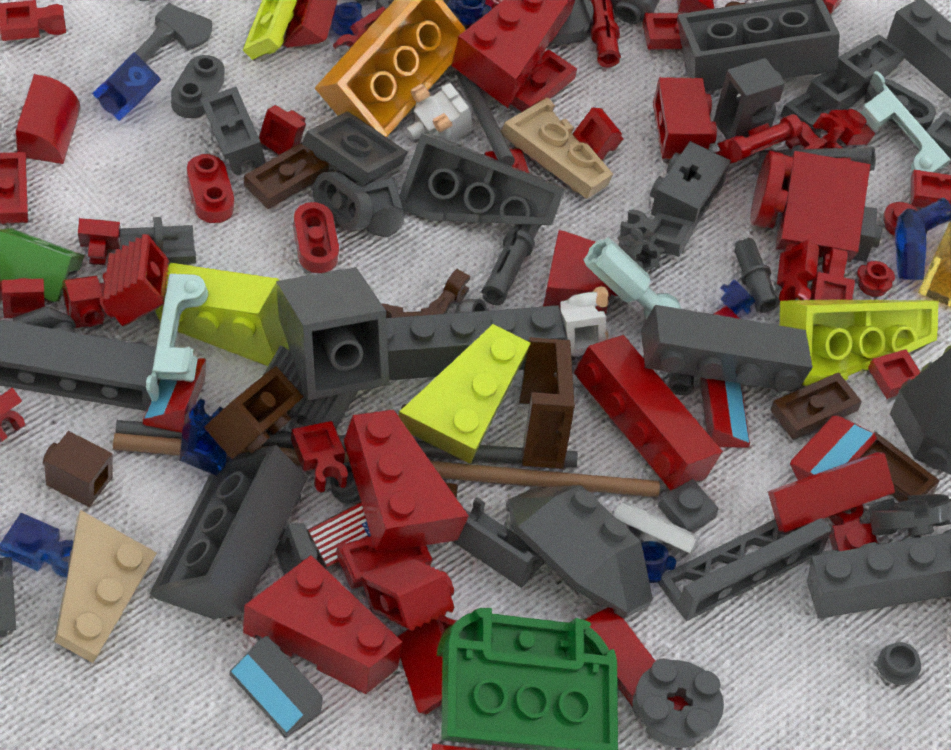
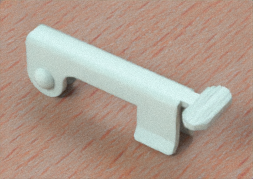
(887, 107)
(171, 361)

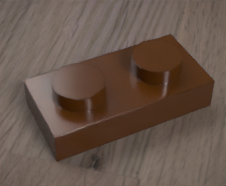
(284, 175)
(815, 405)

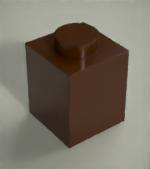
(78, 468)

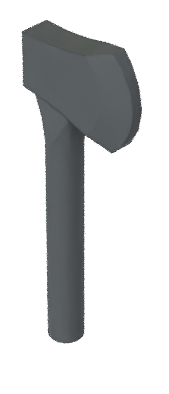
(173, 22)

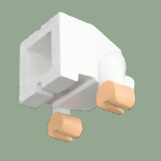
(440, 114)
(582, 320)

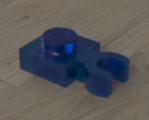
(197, 445)
(34, 543)

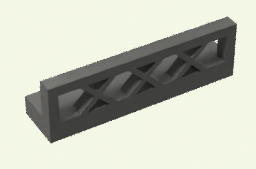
(742, 572)

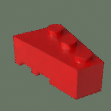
(399, 486)
(325, 624)

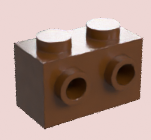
(253, 412)

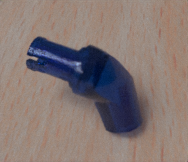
(911, 237)

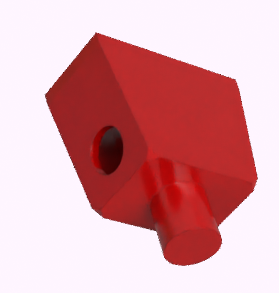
(569, 273)

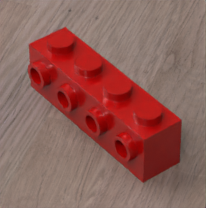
(647, 412)

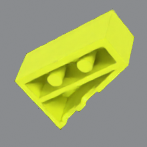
(237, 314)
(466, 395)

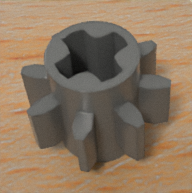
(647, 255)

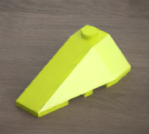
(852, 332)

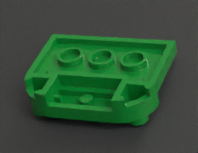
(528, 683)

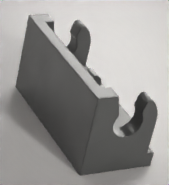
(233, 129)
(498, 546)

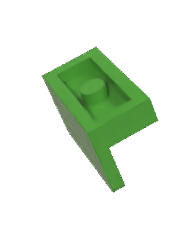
(36, 259)

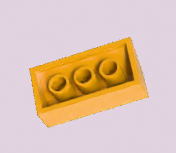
(398, 52)

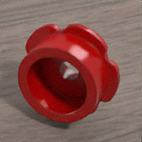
(875, 278)

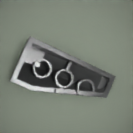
(468, 186)
(924, 413)

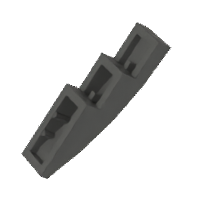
(849, 83)

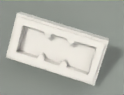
(655, 528)

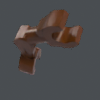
(453, 291)

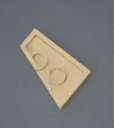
(553, 146)
(99, 585)

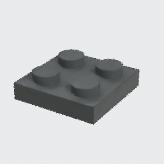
(354, 148)

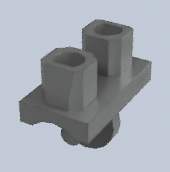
(174, 241)

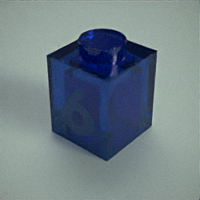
(126, 86)

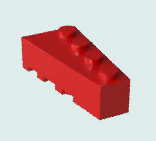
(508, 43)

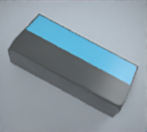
(277, 686)

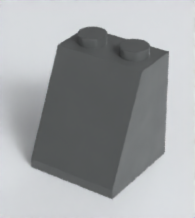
(334, 332)

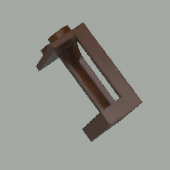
(550, 392)

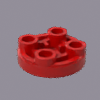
(768, 194)

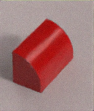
(47, 120)

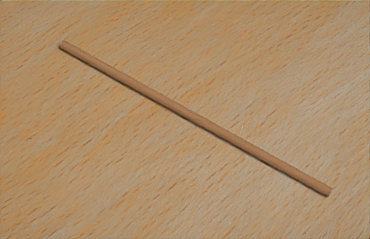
(447, 470)

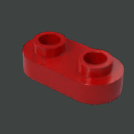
(206, 181)
(319, 244)

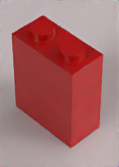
(824, 204)

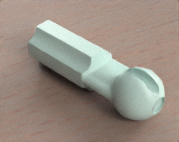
(625, 276)

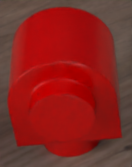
(83, 301)

